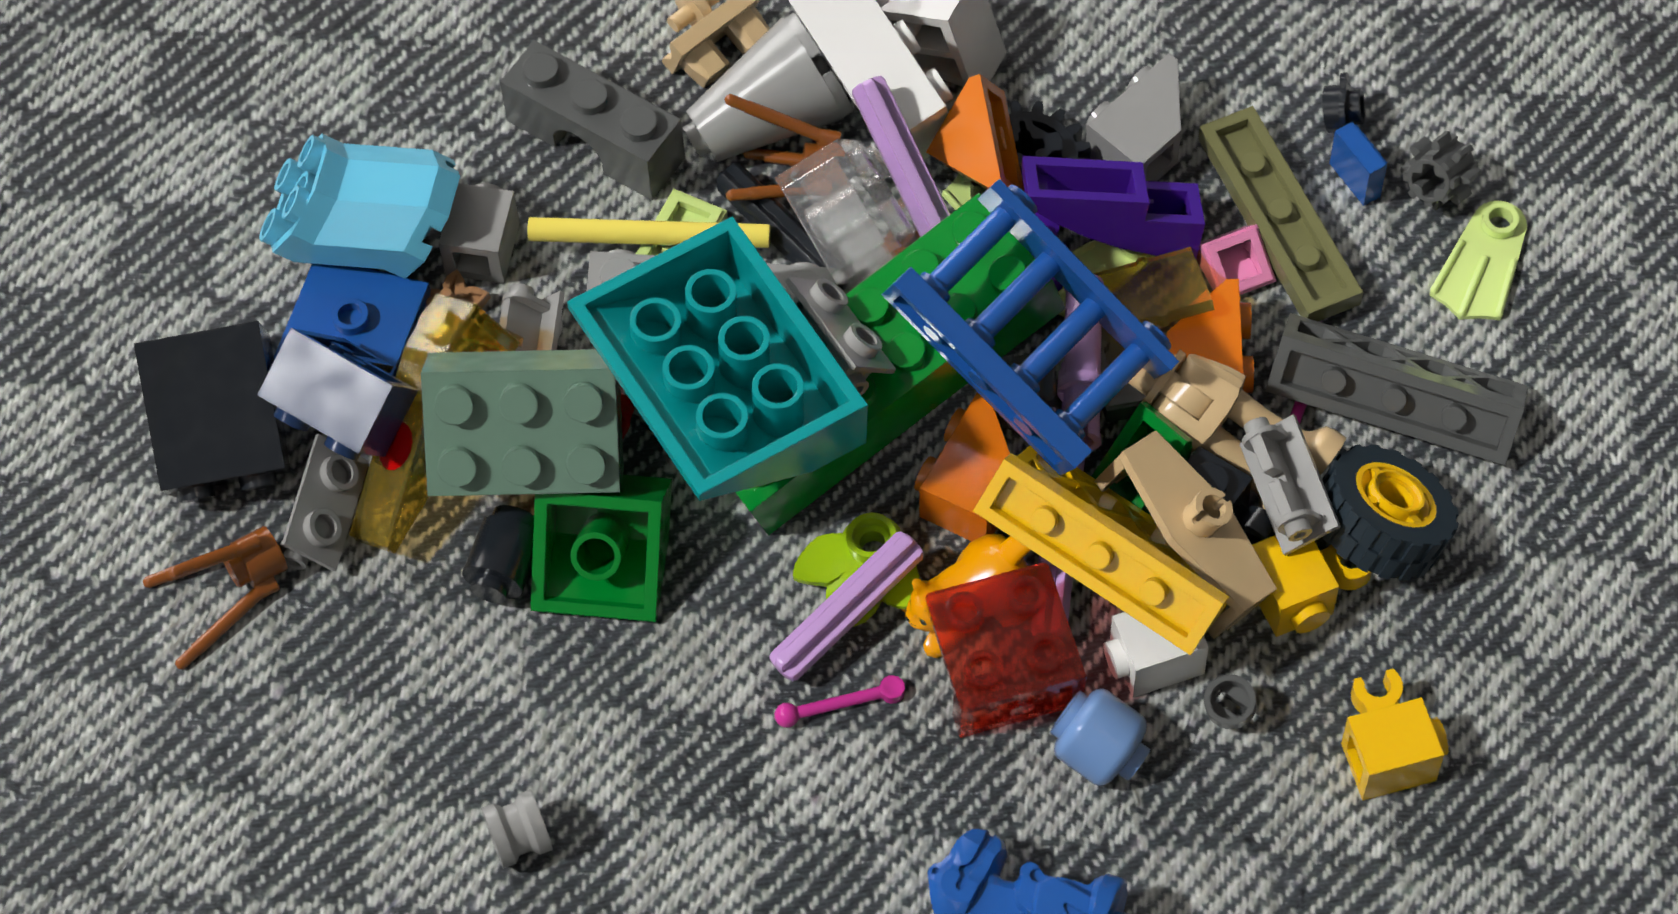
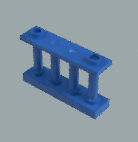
(970, 342)

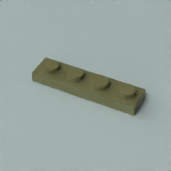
(1287, 222)

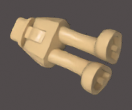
(1205, 393)

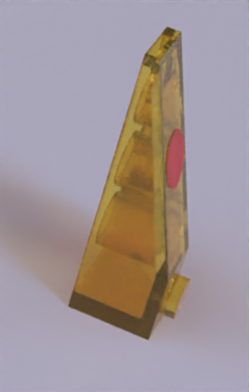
(398, 482)

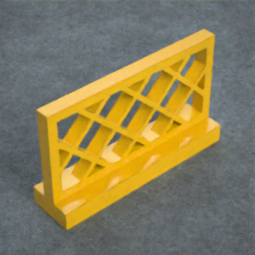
(1102, 545)

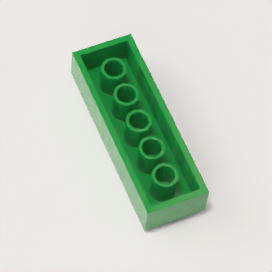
(921, 373)

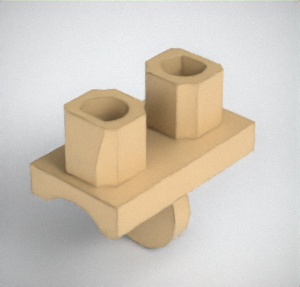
(696, 47)

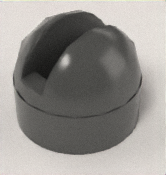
(1239, 692)

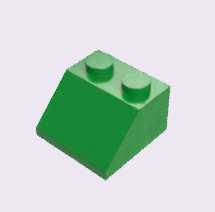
(602, 550)

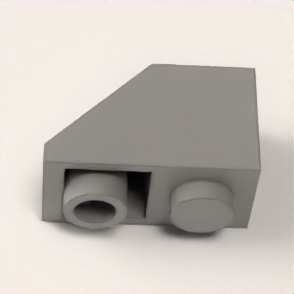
(1141, 121)

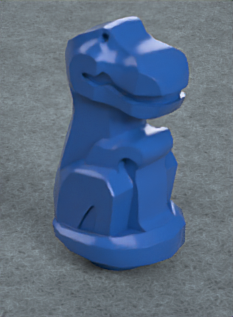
(971, 884)

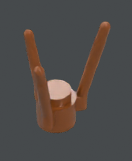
(822, 136)
(249, 560)

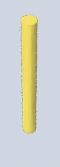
(630, 231)

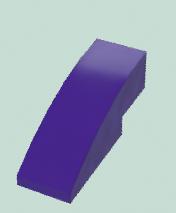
(1115, 203)

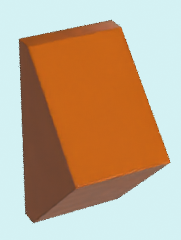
(979, 136)

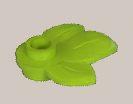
(836, 556)

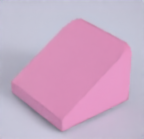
(1236, 256)

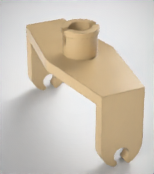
(1194, 524)

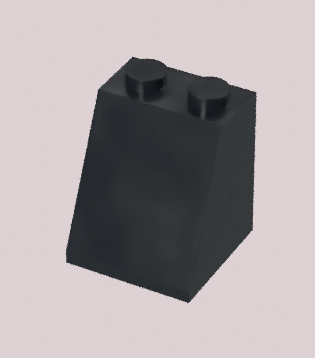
(207, 411)

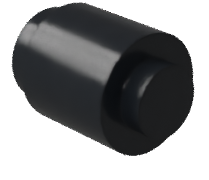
(501, 555)

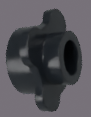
(1342, 104)

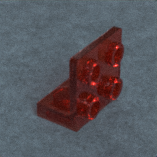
(1006, 648)

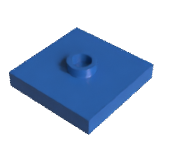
(362, 306)

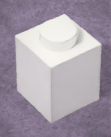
(1147, 658)

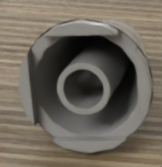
(777, 72)

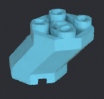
(360, 205)

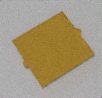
(1160, 287)

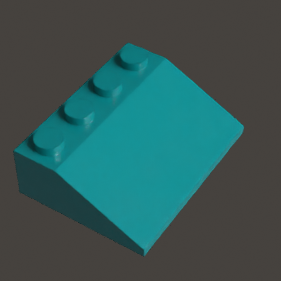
(723, 364)

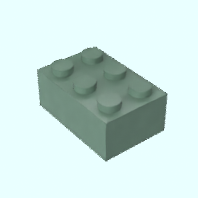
(521, 423)

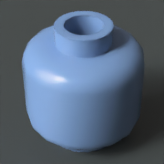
(1100, 737)

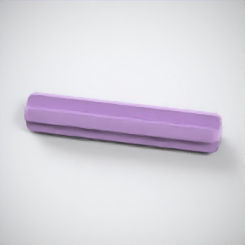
(900, 153)
(846, 606)

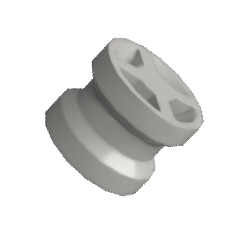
(516, 828)

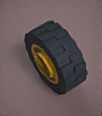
(1389, 512)

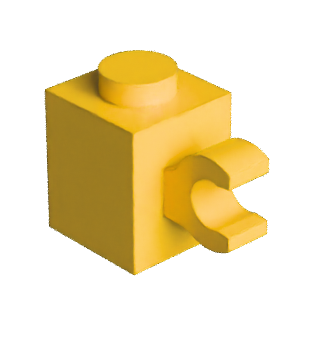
(1305, 585)
(1391, 742)

